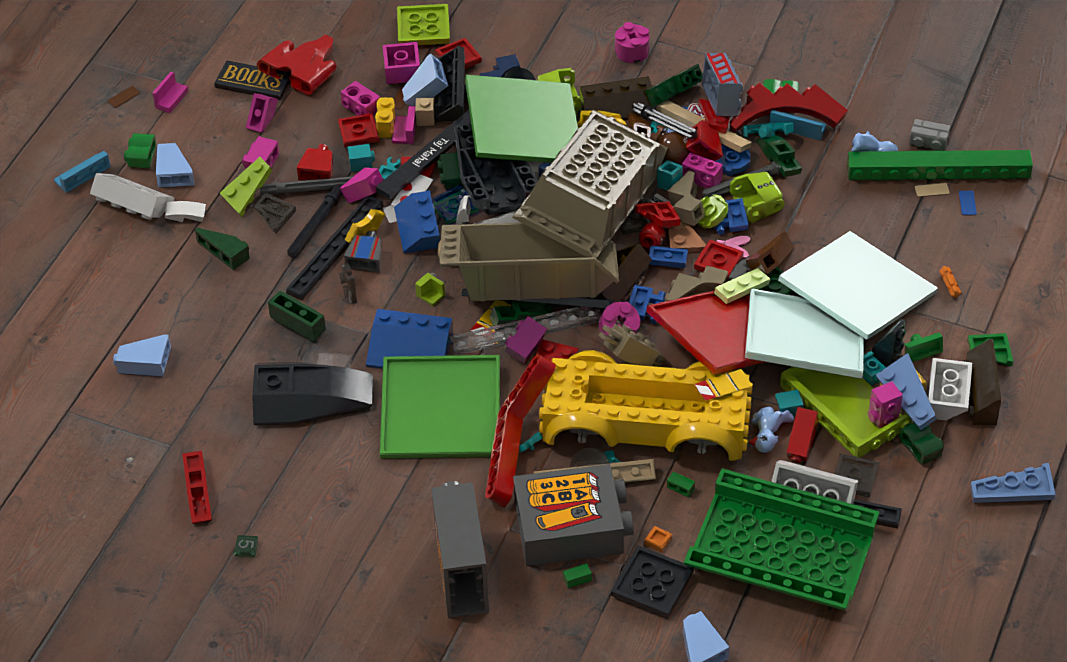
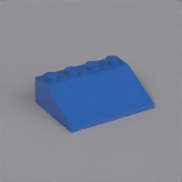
(407, 335)

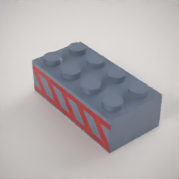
(721, 84)

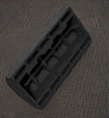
(450, 101)

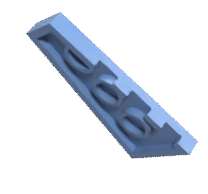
(914, 398)
(1020, 486)

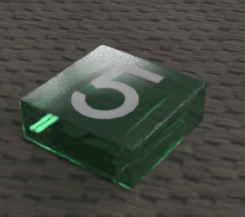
(246, 546)

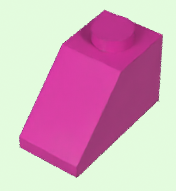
(261, 112)
(362, 184)

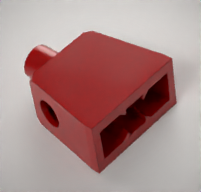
(707, 142)
(316, 164)

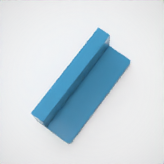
(802, 126)
(83, 172)

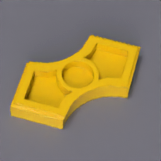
(369, 223)

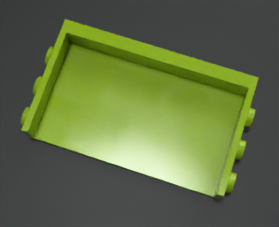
(842, 408)

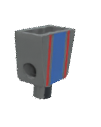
(365, 253)

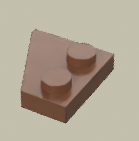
(685, 238)

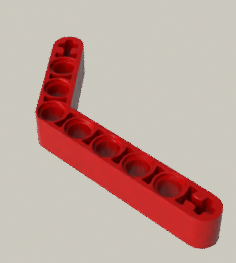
(509, 429)

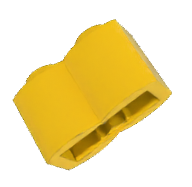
(385, 117)

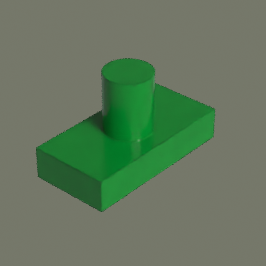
(924, 347)

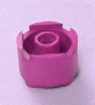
(632, 42)
(620, 311)

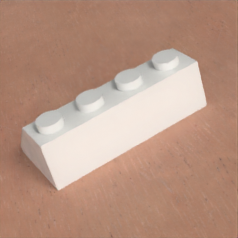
(130, 195)
(815, 481)

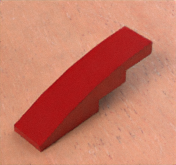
(197, 487)

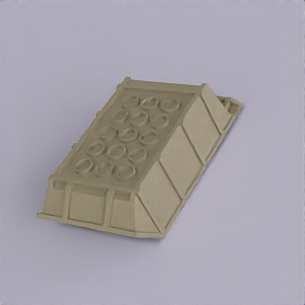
(592, 185)
(522, 263)

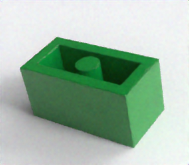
(680, 484)
(577, 575)

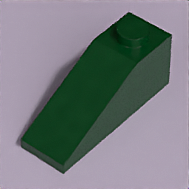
(225, 247)

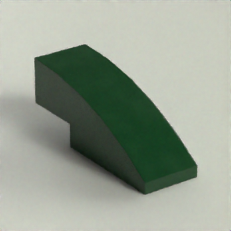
(518, 311)

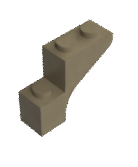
(683, 196)
(689, 286)

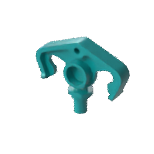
(768, 129)

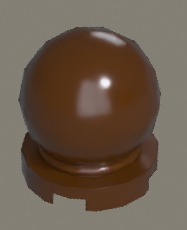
(674, 141)

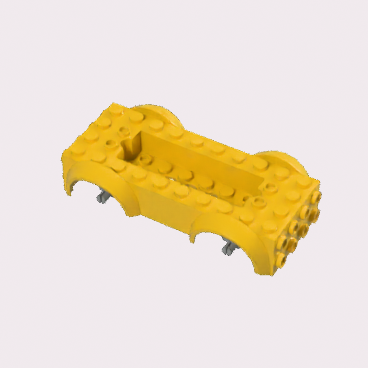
(641, 405)

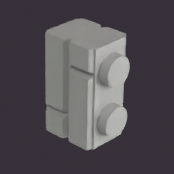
(929, 135)

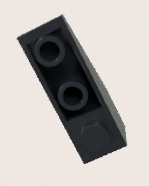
(890, 345)

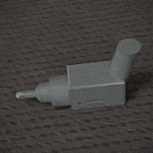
(740, 269)

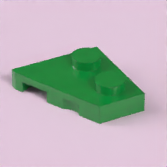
(1001, 346)

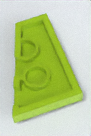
(242, 189)

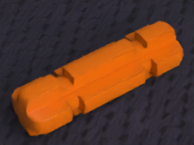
(950, 281)

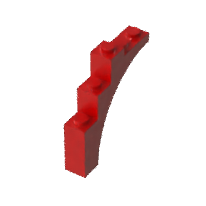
(786, 99)

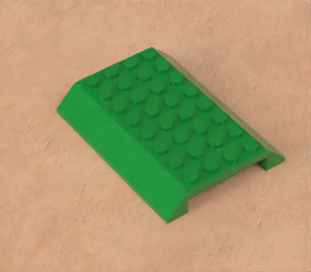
(784, 539)

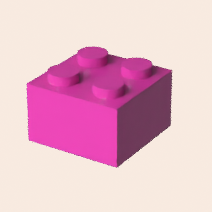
(400, 62)

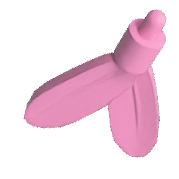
(736, 243)

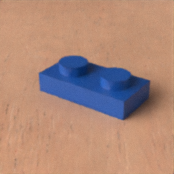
(668, 256)

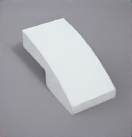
(184, 209)
(464, 211)

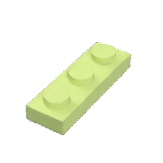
(741, 285)

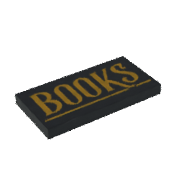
(249, 80)

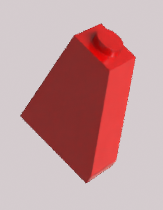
(802, 435)

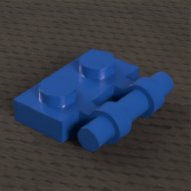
(736, 217)
(642, 297)

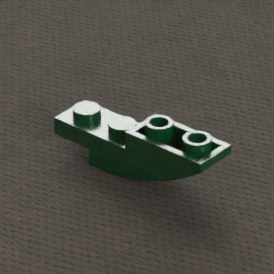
(674, 84)
(782, 154)

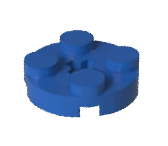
(734, 166)

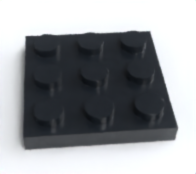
(652, 581)

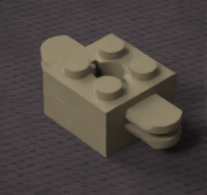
(631, 346)

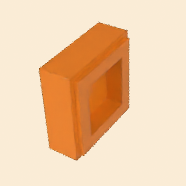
(658, 539)

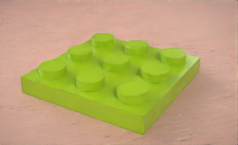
(423, 24)

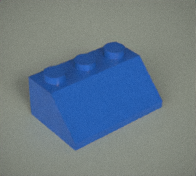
(417, 222)

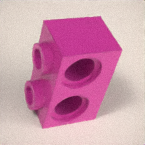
(359, 99)
(707, 172)

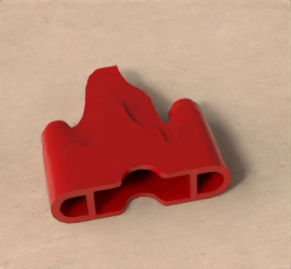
(304, 63)

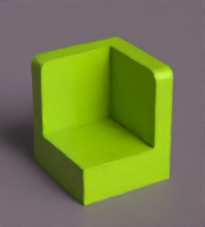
(430, 289)

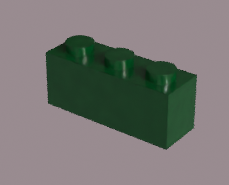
(296, 316)

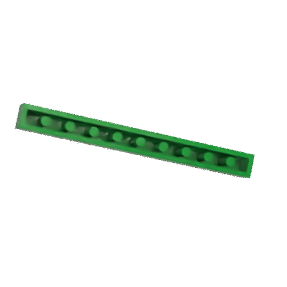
(939, 164)

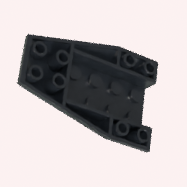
(491, 182)
(307, 391)

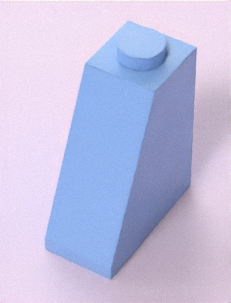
(426, 81)
(172, 167)
(143, 356)
(703, 641)

